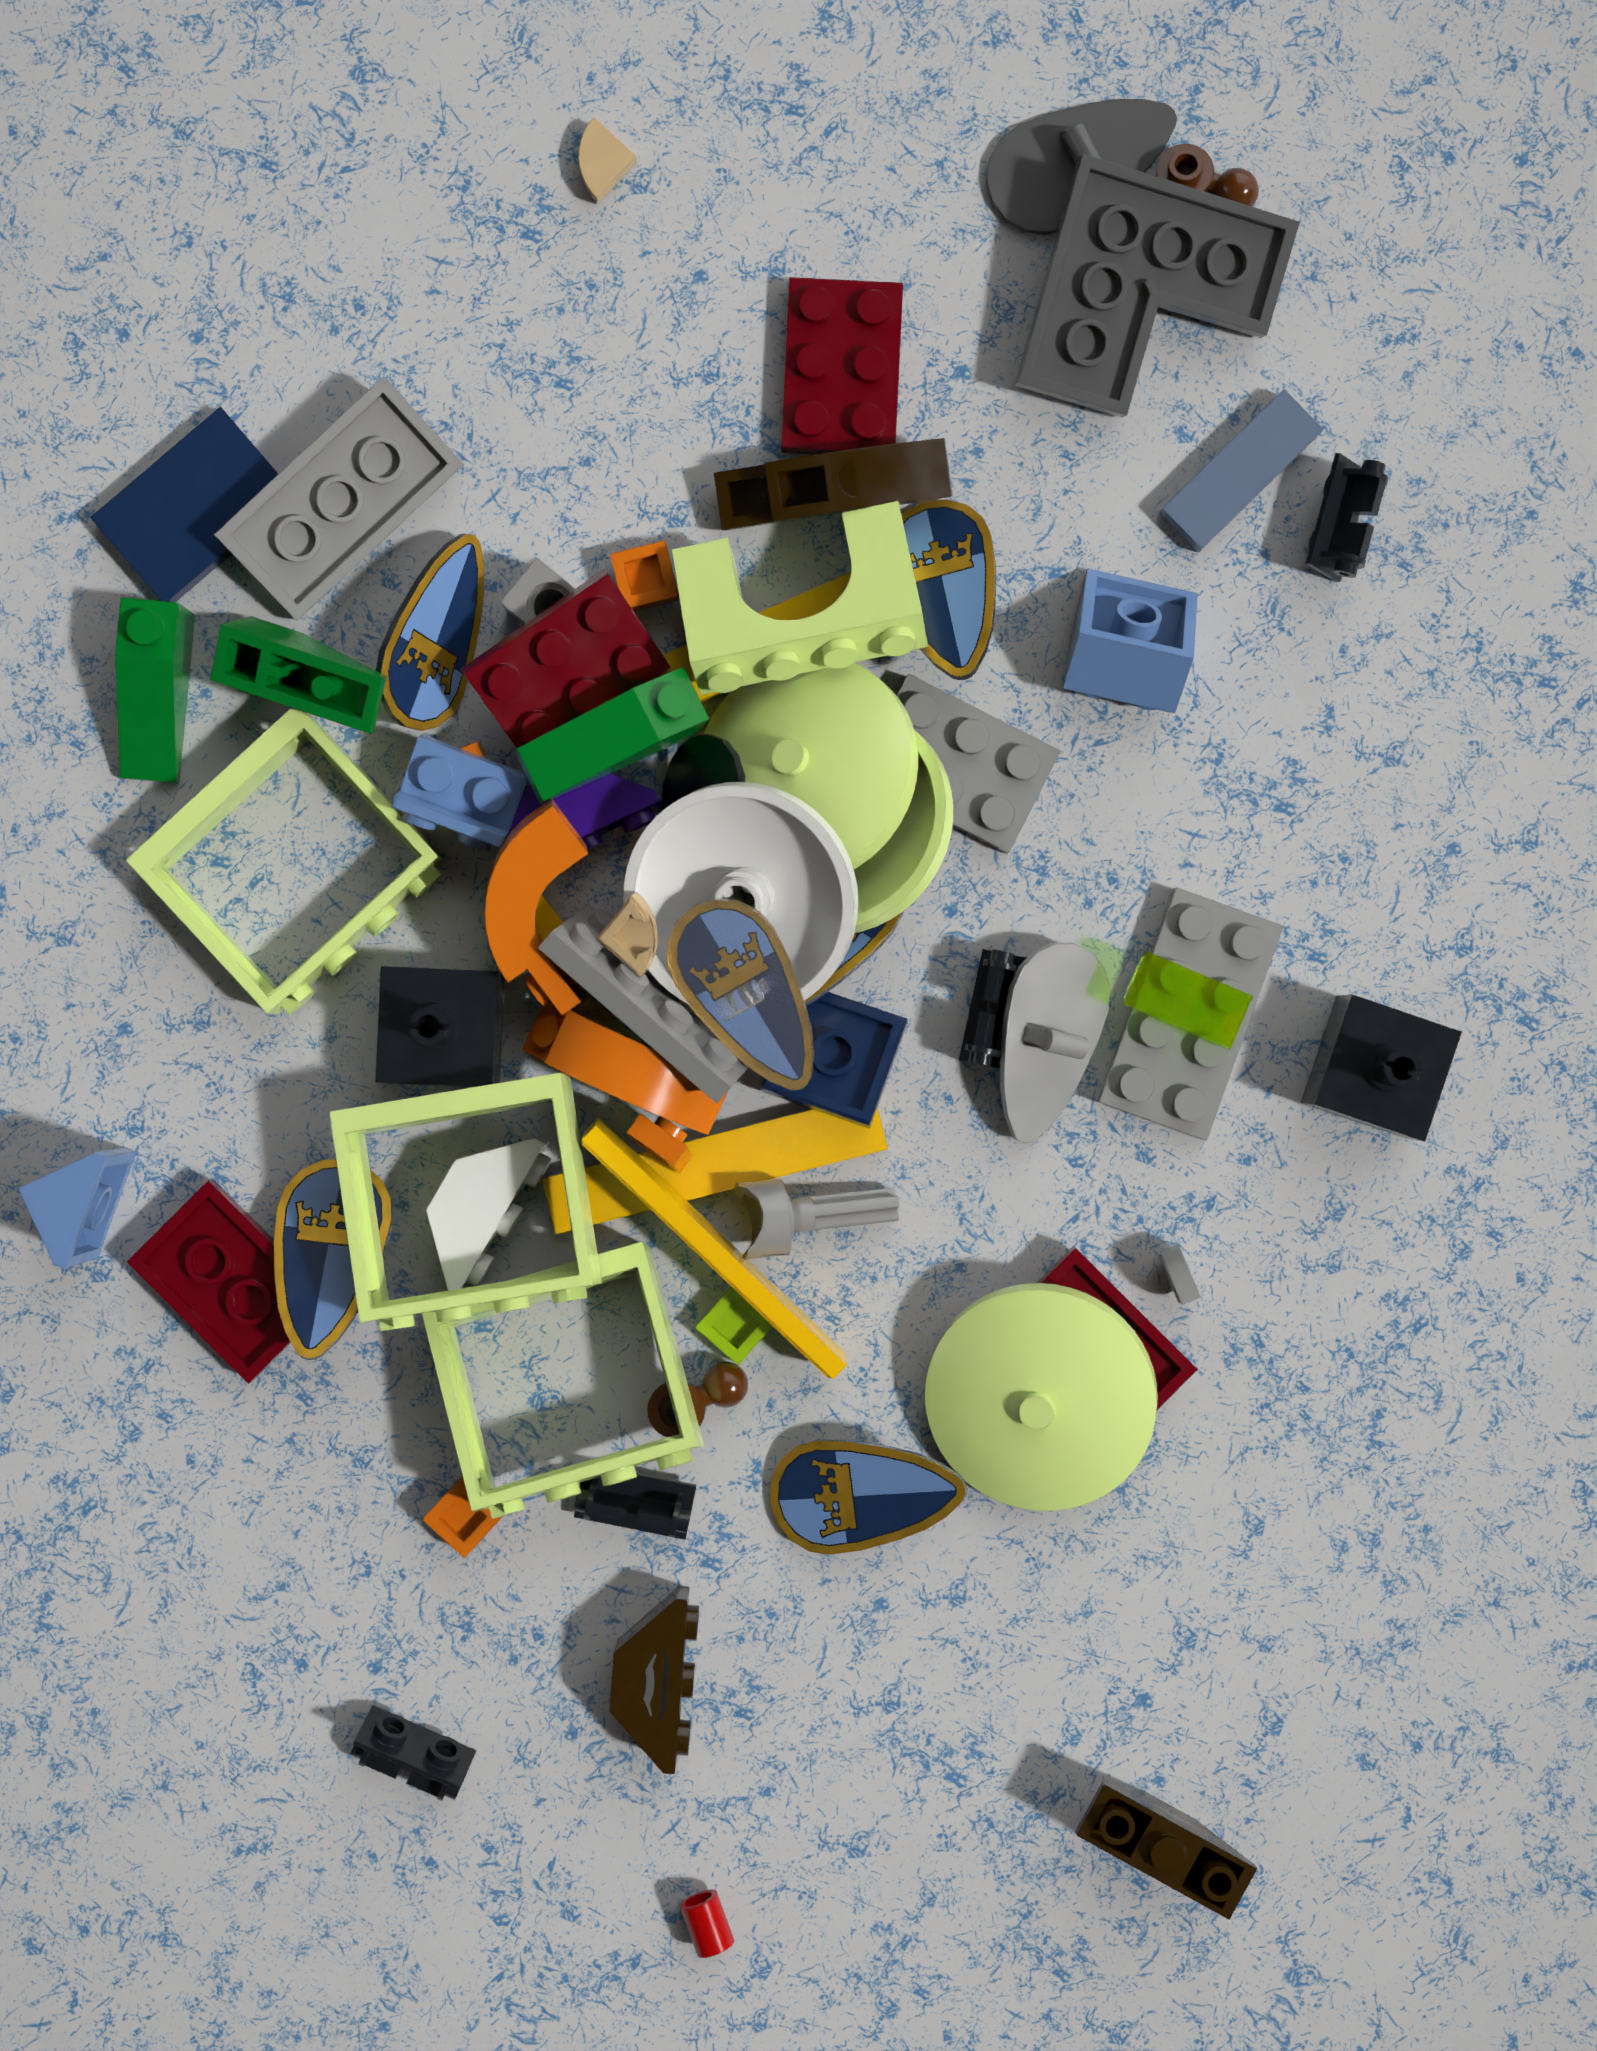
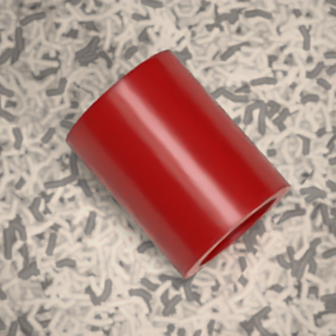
(707, 1923)

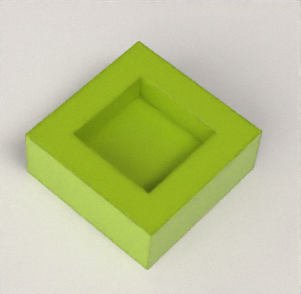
(734, 1325)

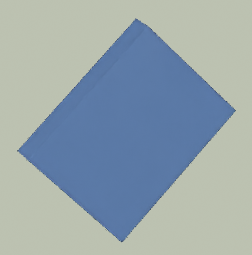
(78, 1204)

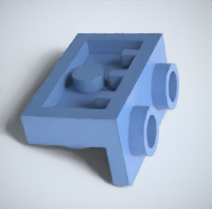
(460, 793)

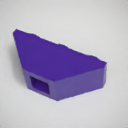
(599, 807)

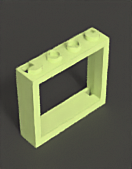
(218, 800)
(360, 1211)
(564, 1481)

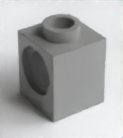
(532, 590)

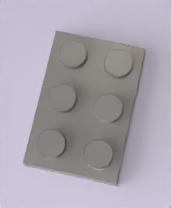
(988, 763)

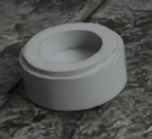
(1179, 1275)

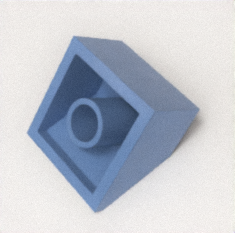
(1131, 641)

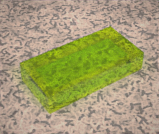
(1186, 1000)

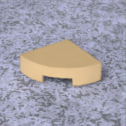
(602, 160)
(632, 934)

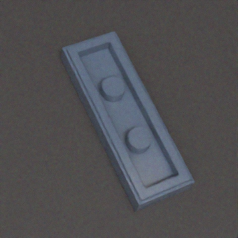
(1241, 470)

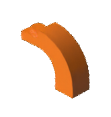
(524, 866)
(619, 1067)

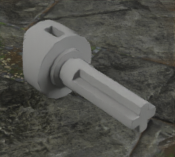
(777, 1217)

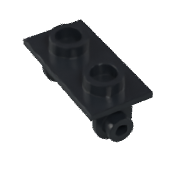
(1339, 542)
(987, 1008)
(638, 1504)
(391, 1741)

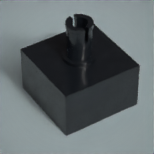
(439, 1026)
(1381, 1067)

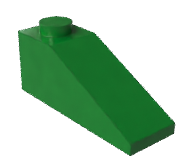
(297, 672)
(152, 687)
(613, 735)

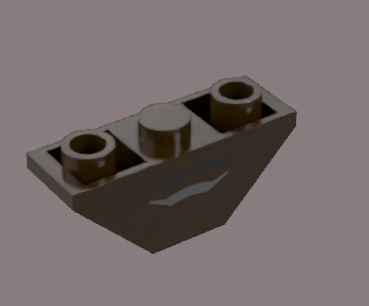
(653, 1679)
(1167, 1846)

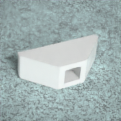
(479, 1203)

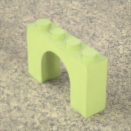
(870, 620)

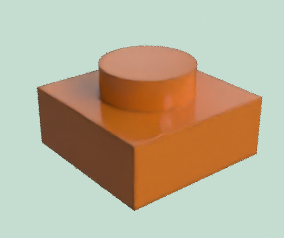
(645, 575)
(661, 1140)
(456, 1522)

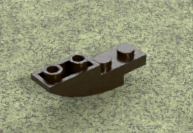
(833, 483)

